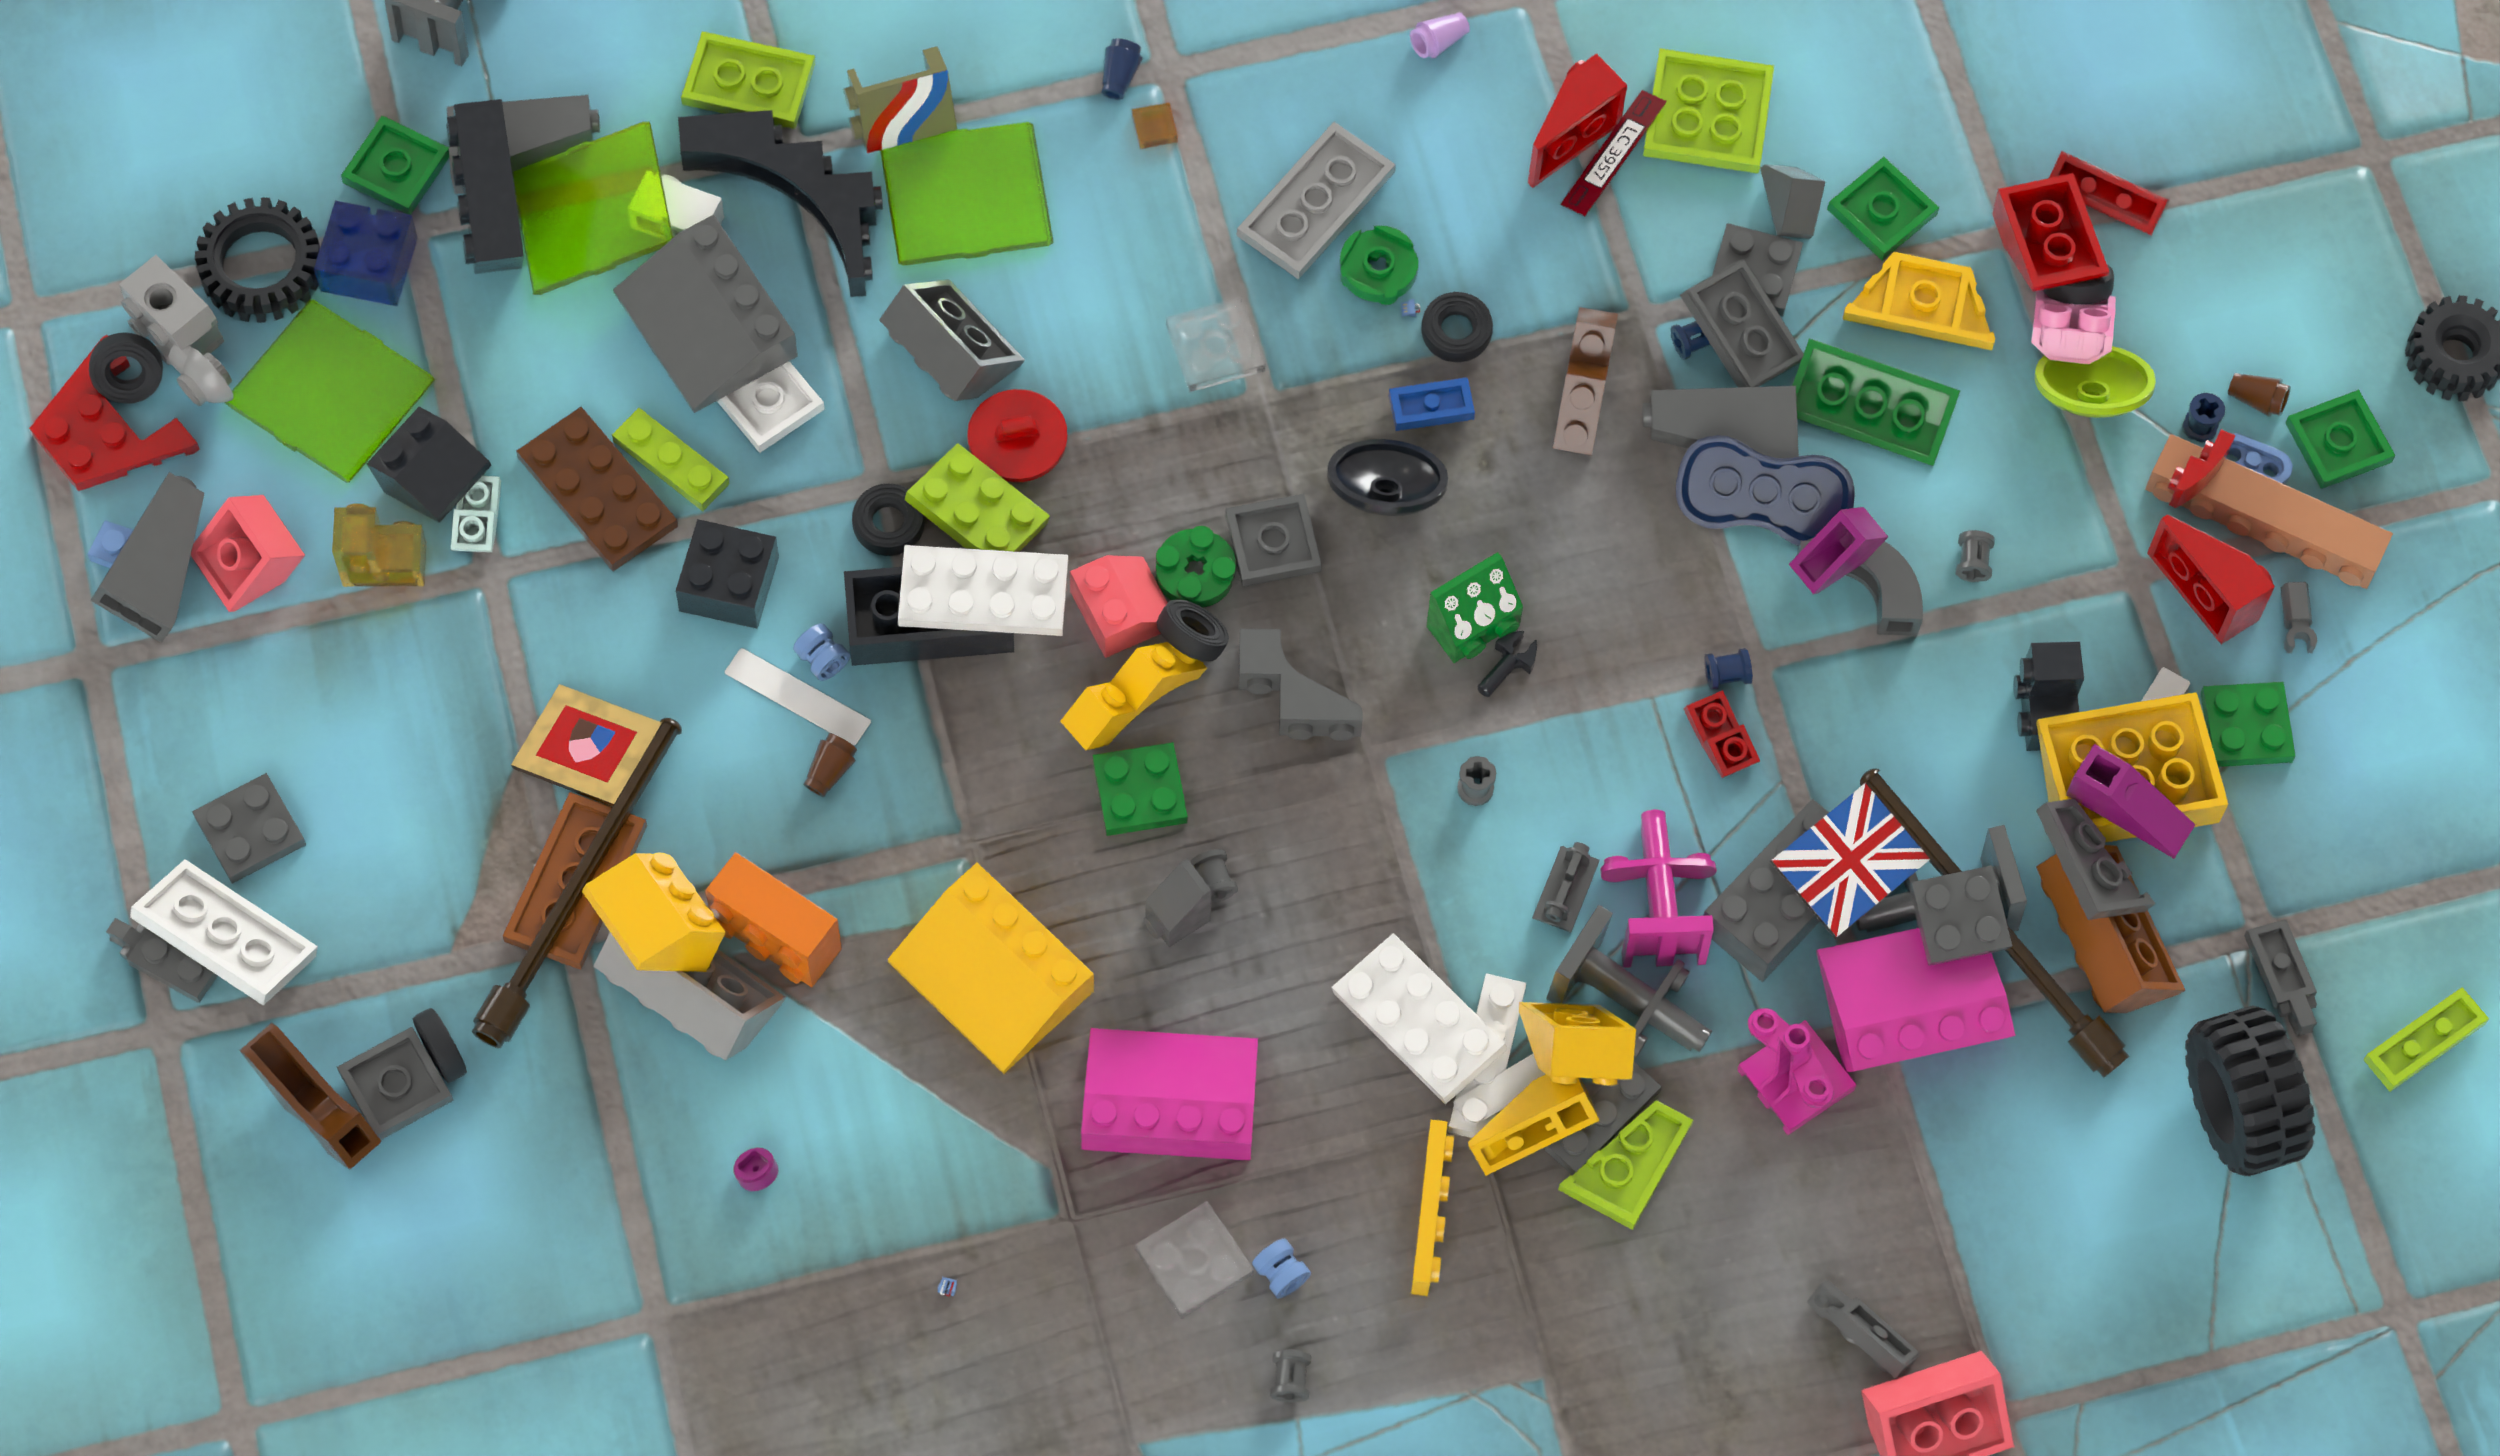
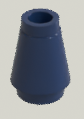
(1120, 66)

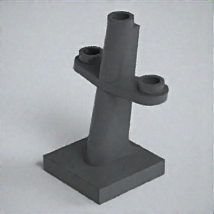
(432, 23)
(1996, 852)
(1590, 966)

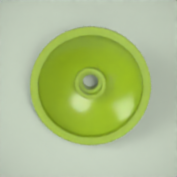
(2098, 389)

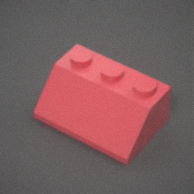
(1941, 1411)

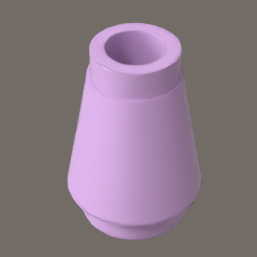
(1438, 34)

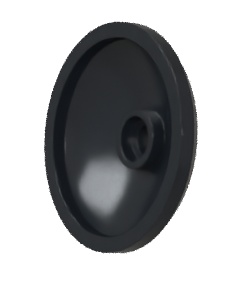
(1387, 477)

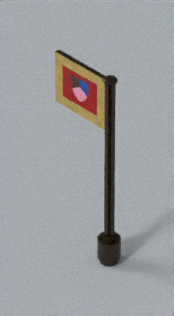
(597, 754)

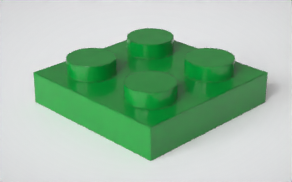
(395, 165)
(1883, 208)
(2340, 439)
(2248, 723)
(1140, 789)

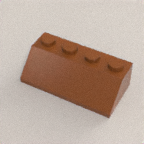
(2117, 953)

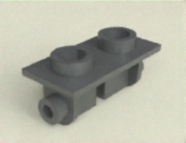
(1566, 887)

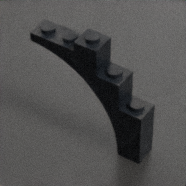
(754, 148)

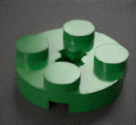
(1378, 285)
(1200, 546)

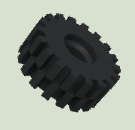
(2462, 323)

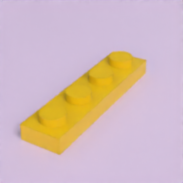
(1430, 1225)

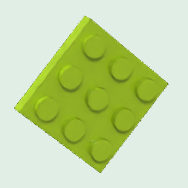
(1711, 111)

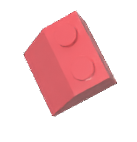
(245, 551)
(1118, 601)

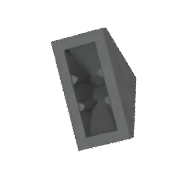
(1793, 199)

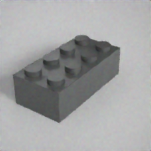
(1759, 913)

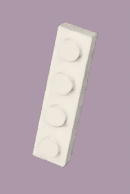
(1500, 1011)

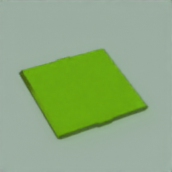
(967, 194)
(592, 208)
(329, 390)

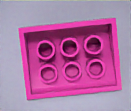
(1898, 1008)
(1169, 1094)

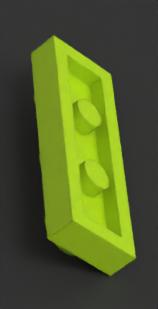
(670, 459)
(2426, 1039)

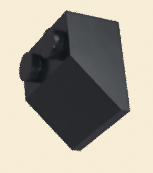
(428, 465)

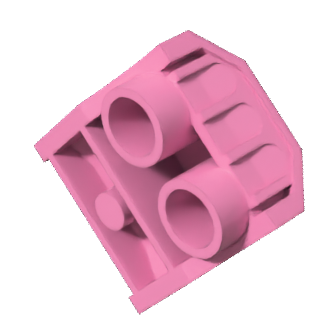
(2072, 330)

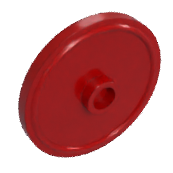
(1018, 434)

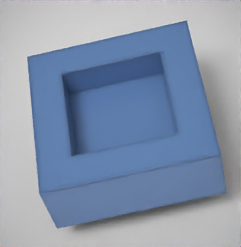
(108, 543)

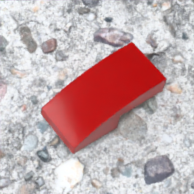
(2199, 471)
(1721, 735)

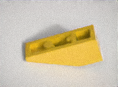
(1533, 1121)

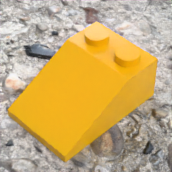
(1579, 1042)

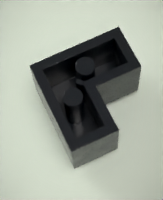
(2047, 686)

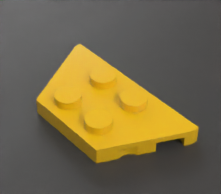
(1924, 300)

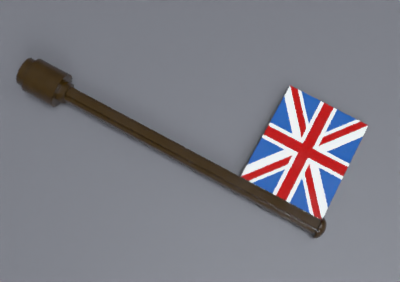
(1870, 850)

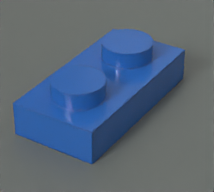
(1431, 404)

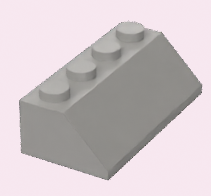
(715, 1007)

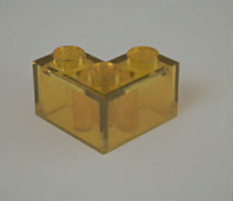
(376, 552)

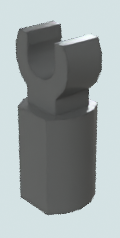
(2297, 615)

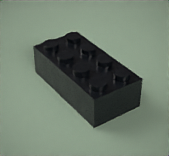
(487, 186)
(878, 639)

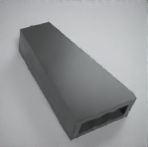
(543, 128)
(1754, 415)
(152, 565)

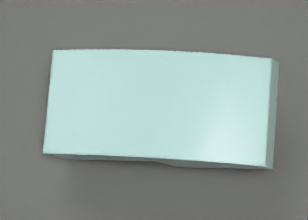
(477, 517)

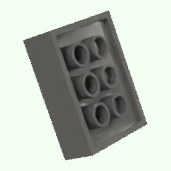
(706, 315)

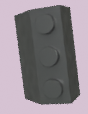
(950, 339)

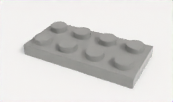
(1316, 200)

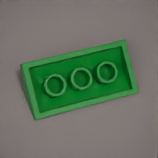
(1873, 402)

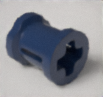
(1682, 339)
(2203, 417)
(1728, 668)

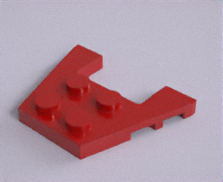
(93, 440)

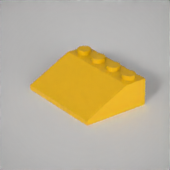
(2157, 737)
(992, 968)

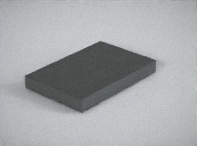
(1743, 326)

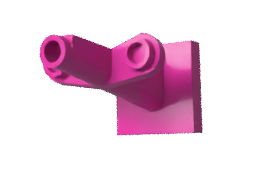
(1664, 931)
(1794, 1070)

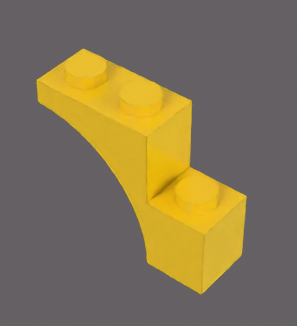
(1144, 678)

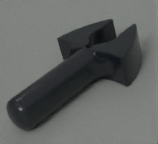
(1508, 662)

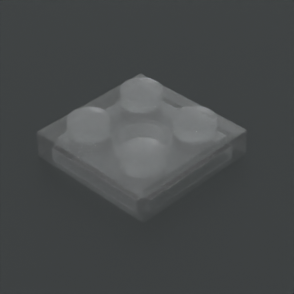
(1215, 344)
(1194, 1259)

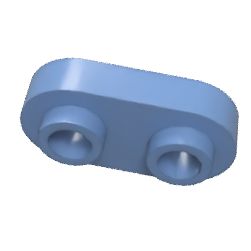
(2261, 457)

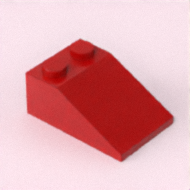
(1581, 115)
(2049, 232)
(2212, 577)

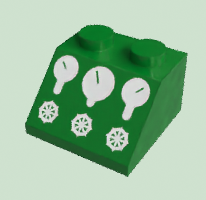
(1474, 609)

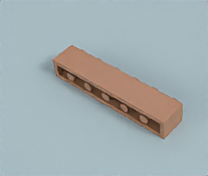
(2277, 516)

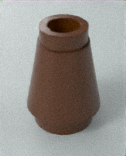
(2261, 393)
(829, 764)

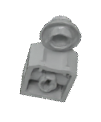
(179, 327)

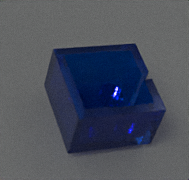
(366, 253)

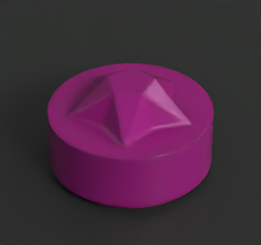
(755, 1169)

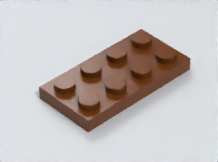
(560, 857)

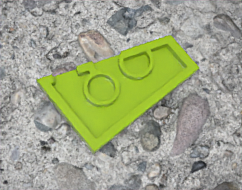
(1631, 1166)

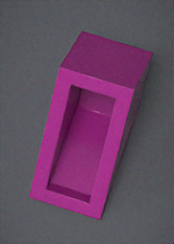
(1838, 548)

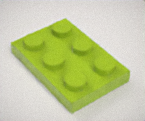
(748, 77)
(976, 504)

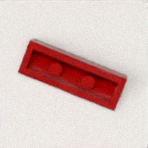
(2113, 194)

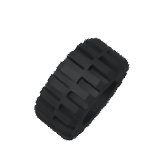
(2250, 1090)

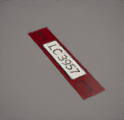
(1613, 153)

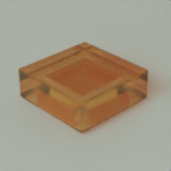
(1154, 125)

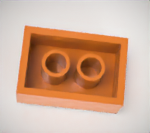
(774, 920)

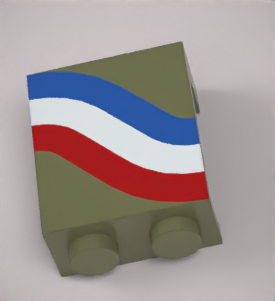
(902, 107)

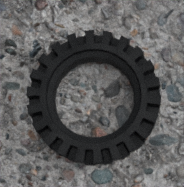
(241, 223)

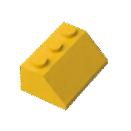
(656, 914)

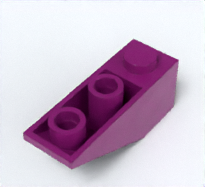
(2129, 801)

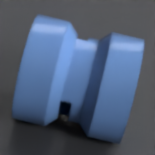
(821, 652)
(1281, 1268)

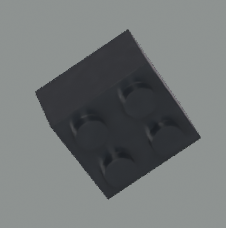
(727, 573)

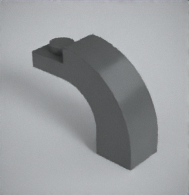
(1893, 589)

